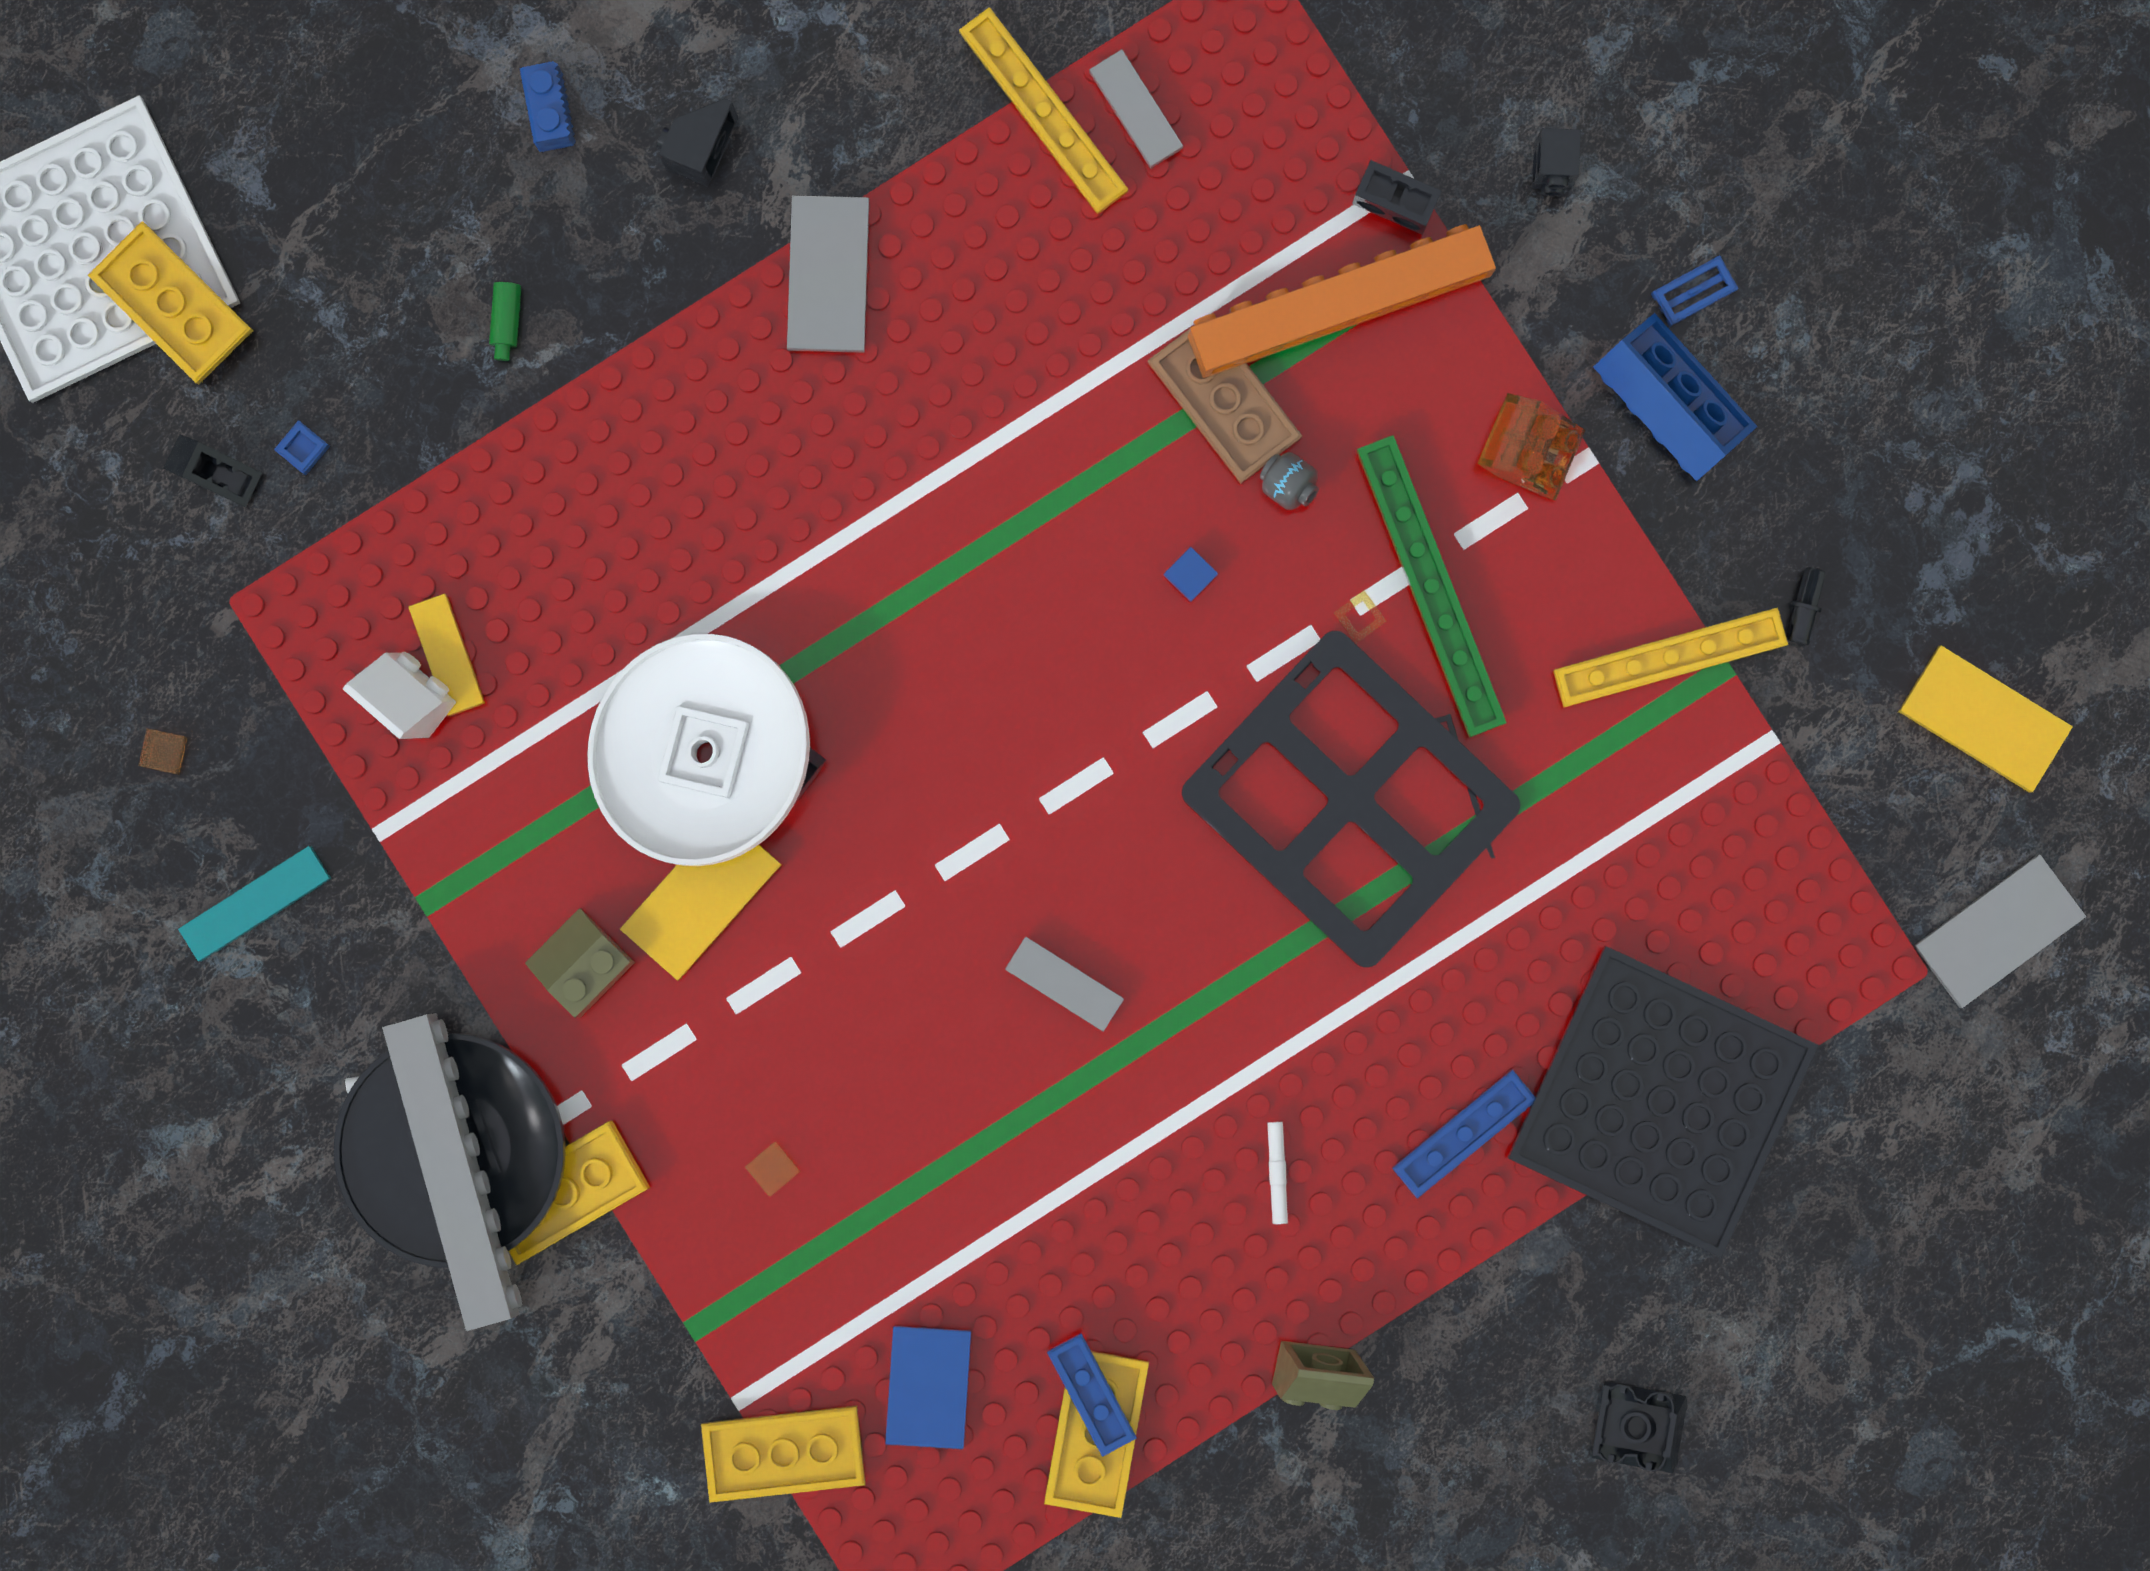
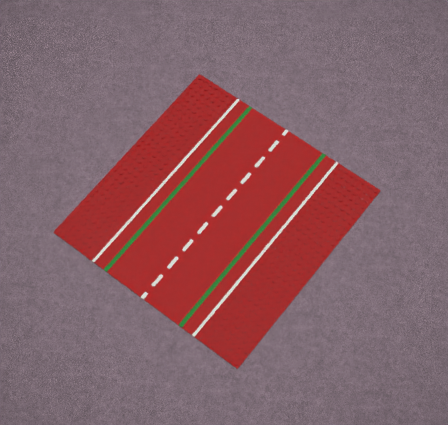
(1006, 708)

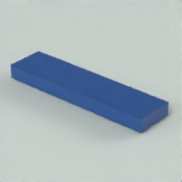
(1464, 1133)

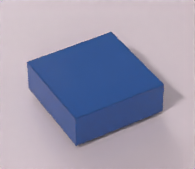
(302, 447)
(1190, 574)

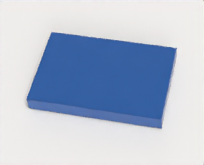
(928, 1387)

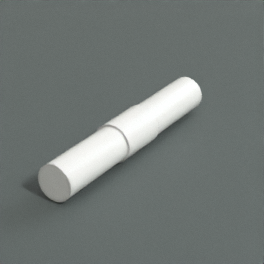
(1277, 1173)

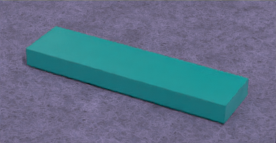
(254, 903)

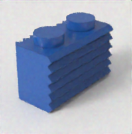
(547, 106)

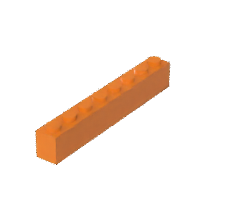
(1340, 301)

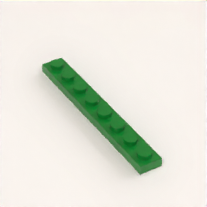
(1431, 586)

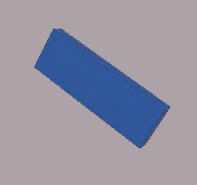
(1091, 1394)

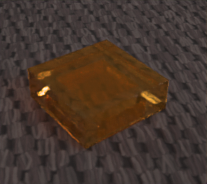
(162, 751)

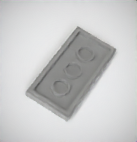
(828, 274)
(1999, 931)

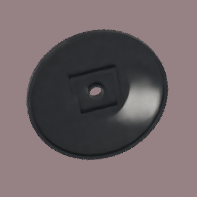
(516, 1135)

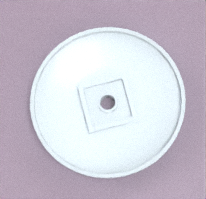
(649, 739)

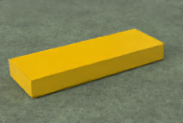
(446, 652)

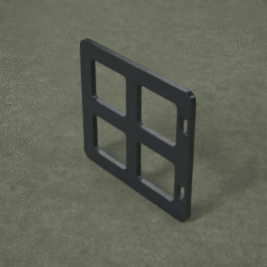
(1352, 800)

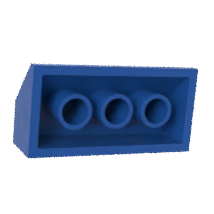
(1675, 396)

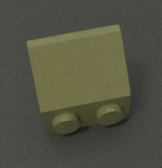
(579, 964)
(1320, 1375)

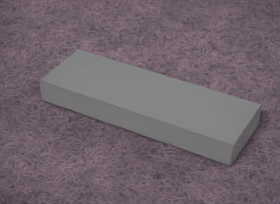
(1136, 109)
(1064, 984)

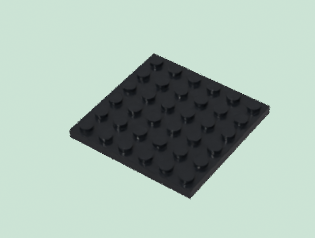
(1662, 1101)

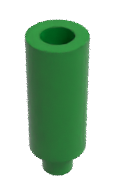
(504, 318)

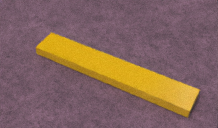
(1043, 110)
(1670, 657)

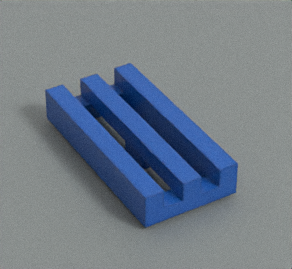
(1666, 306)

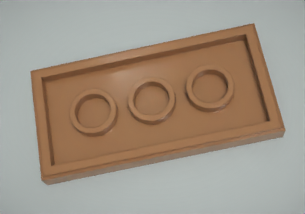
(1227, 408)

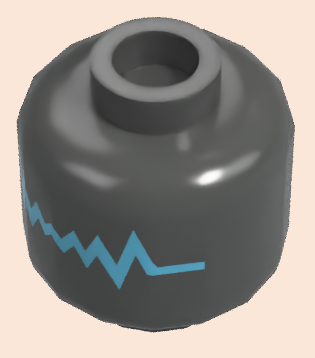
(1289, 480)

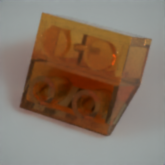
(1531, 445)

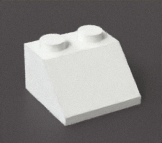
(401, 695)

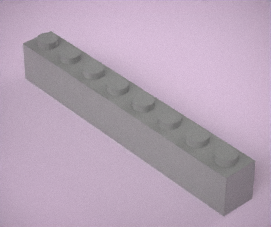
(452, 1171)

